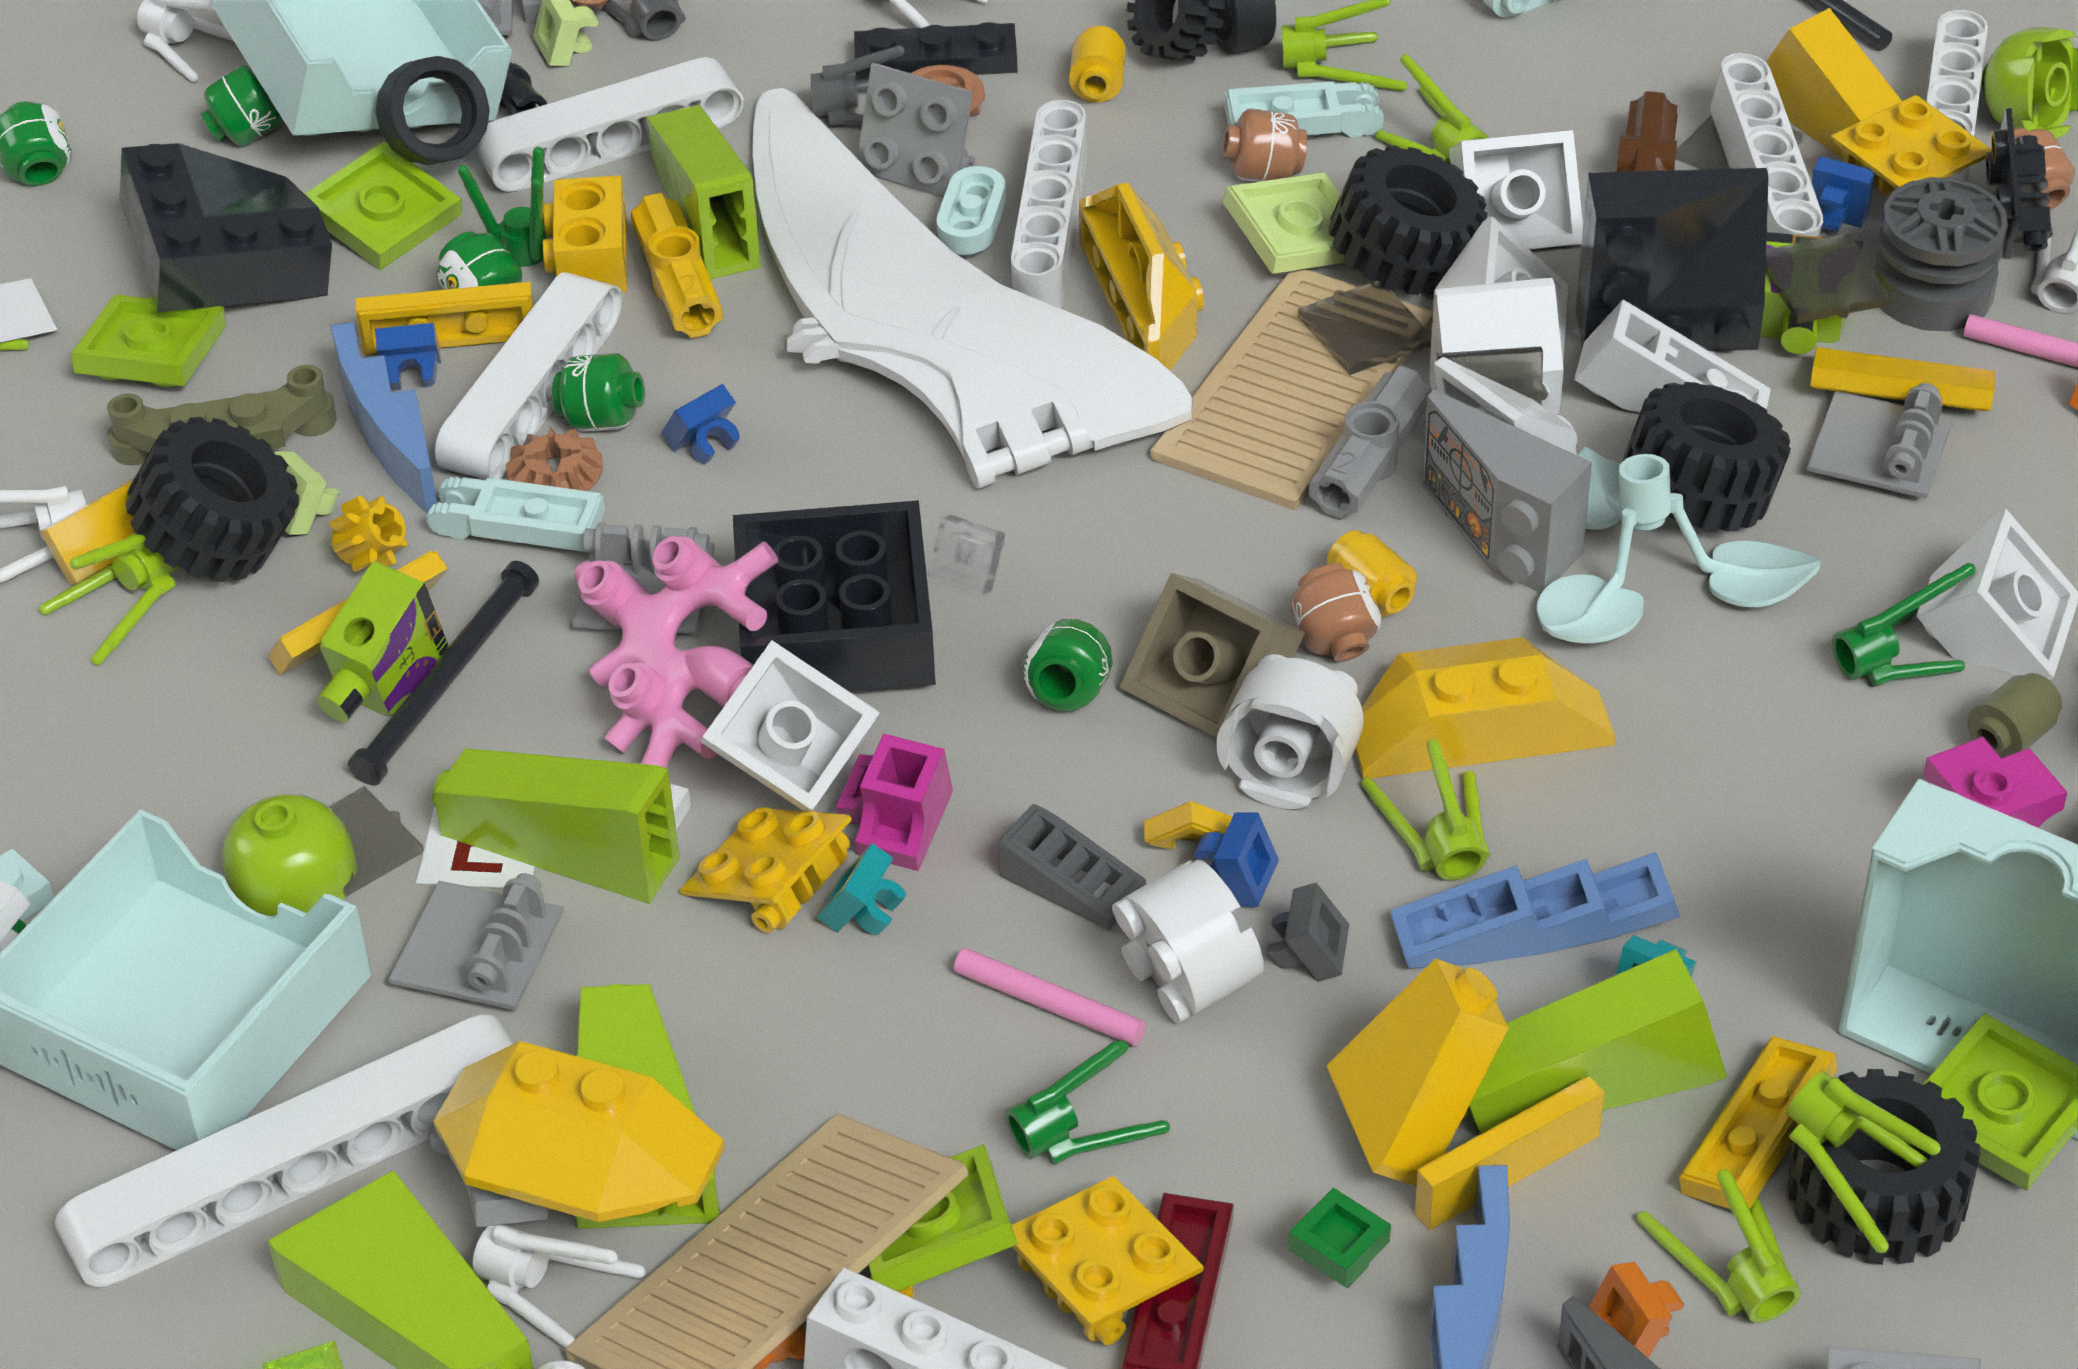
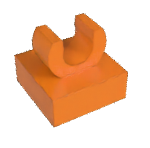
(1635, 1306)

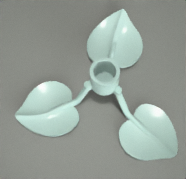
(1638, 494)

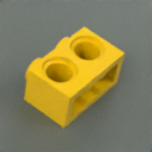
(587, 230)

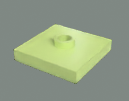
(1287, 220)

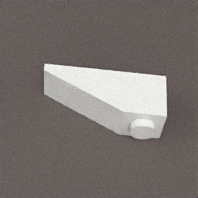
(1638, 353)

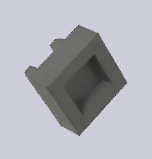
(1311, 934)

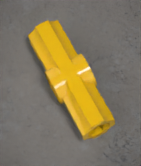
(676, 265)

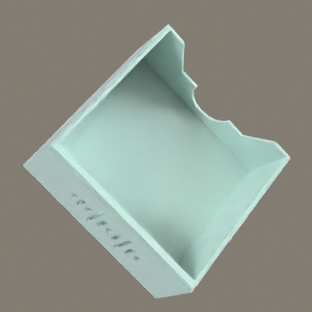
(332, 56)
(1963, 922)
(167, 991)

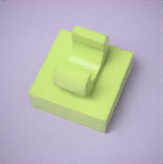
(558, 30)
(312, 494)

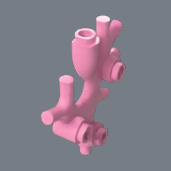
(646, 670)

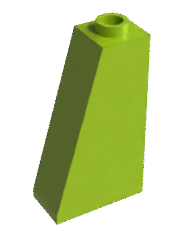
(709, 186)
(565, 815)
(626, 1030)
(1629, 1033)
(396, 1283)

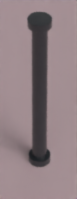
(370, 764)

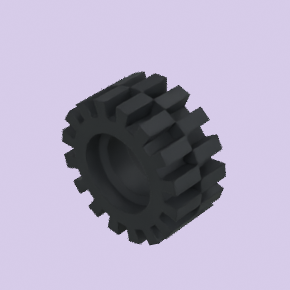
(1179, 40)

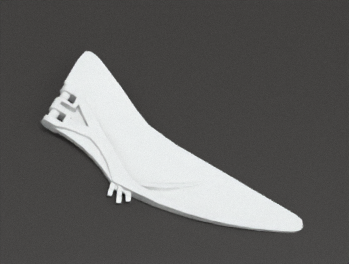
(913, 310)

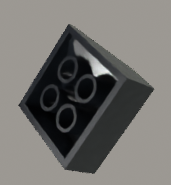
(220, 230)
(1678, 250)
(844, 592)

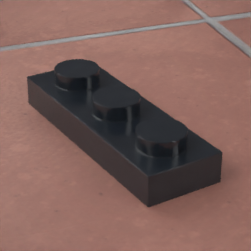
(978, 48)

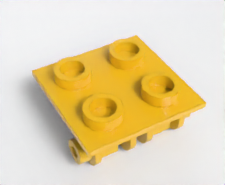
(1909, 145)
(773, 863)
(1101, 1256)

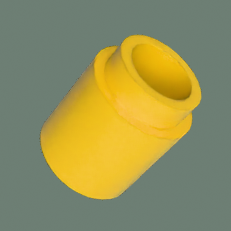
(1097, 64)
(1387, 574)

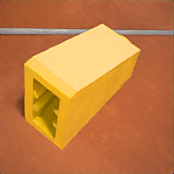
(1827, 79)
(1419, 1067)

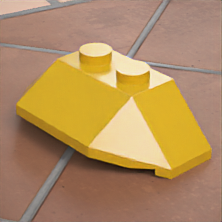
(1140, 272)
(1480, 706)
(575, 1135)

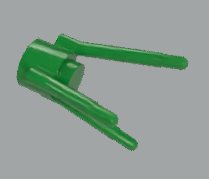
(521, 227)
(1873, 642)
(1045, 1118)

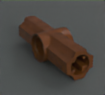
(1649, 135)

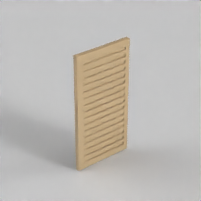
(1273, 401)
(772, 1254)

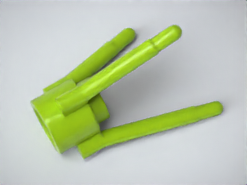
(1306, 44)
(1448, 131)
(135, 569)
(1453, 841)
(1833, 1113)
(1758, 1273)

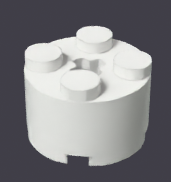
(1291, 731)
(1187, 939)

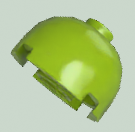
(2035, 77)
(287, 854)

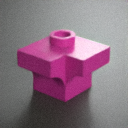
(2011, 784)
(898, 798)

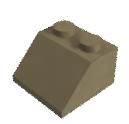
(1202, 650)

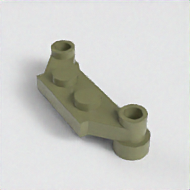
(273, 415)

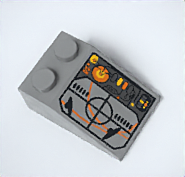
(1506, 491)

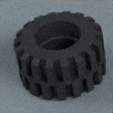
(1405, 218)
(1718, 450)
(212, 499)
(1908, 1207)

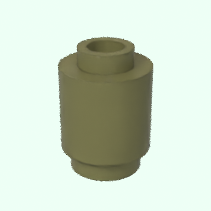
(2016, 714)

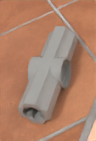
(1370, 442)

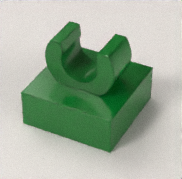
(1339, 1237)

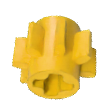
(368, 532)

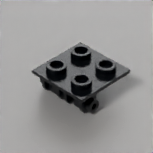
(2020, 174)

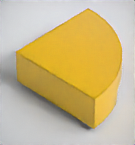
(1184, 822)

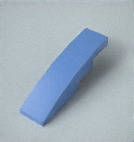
(386, 419)
(1548, 913)
(1469, 1312)

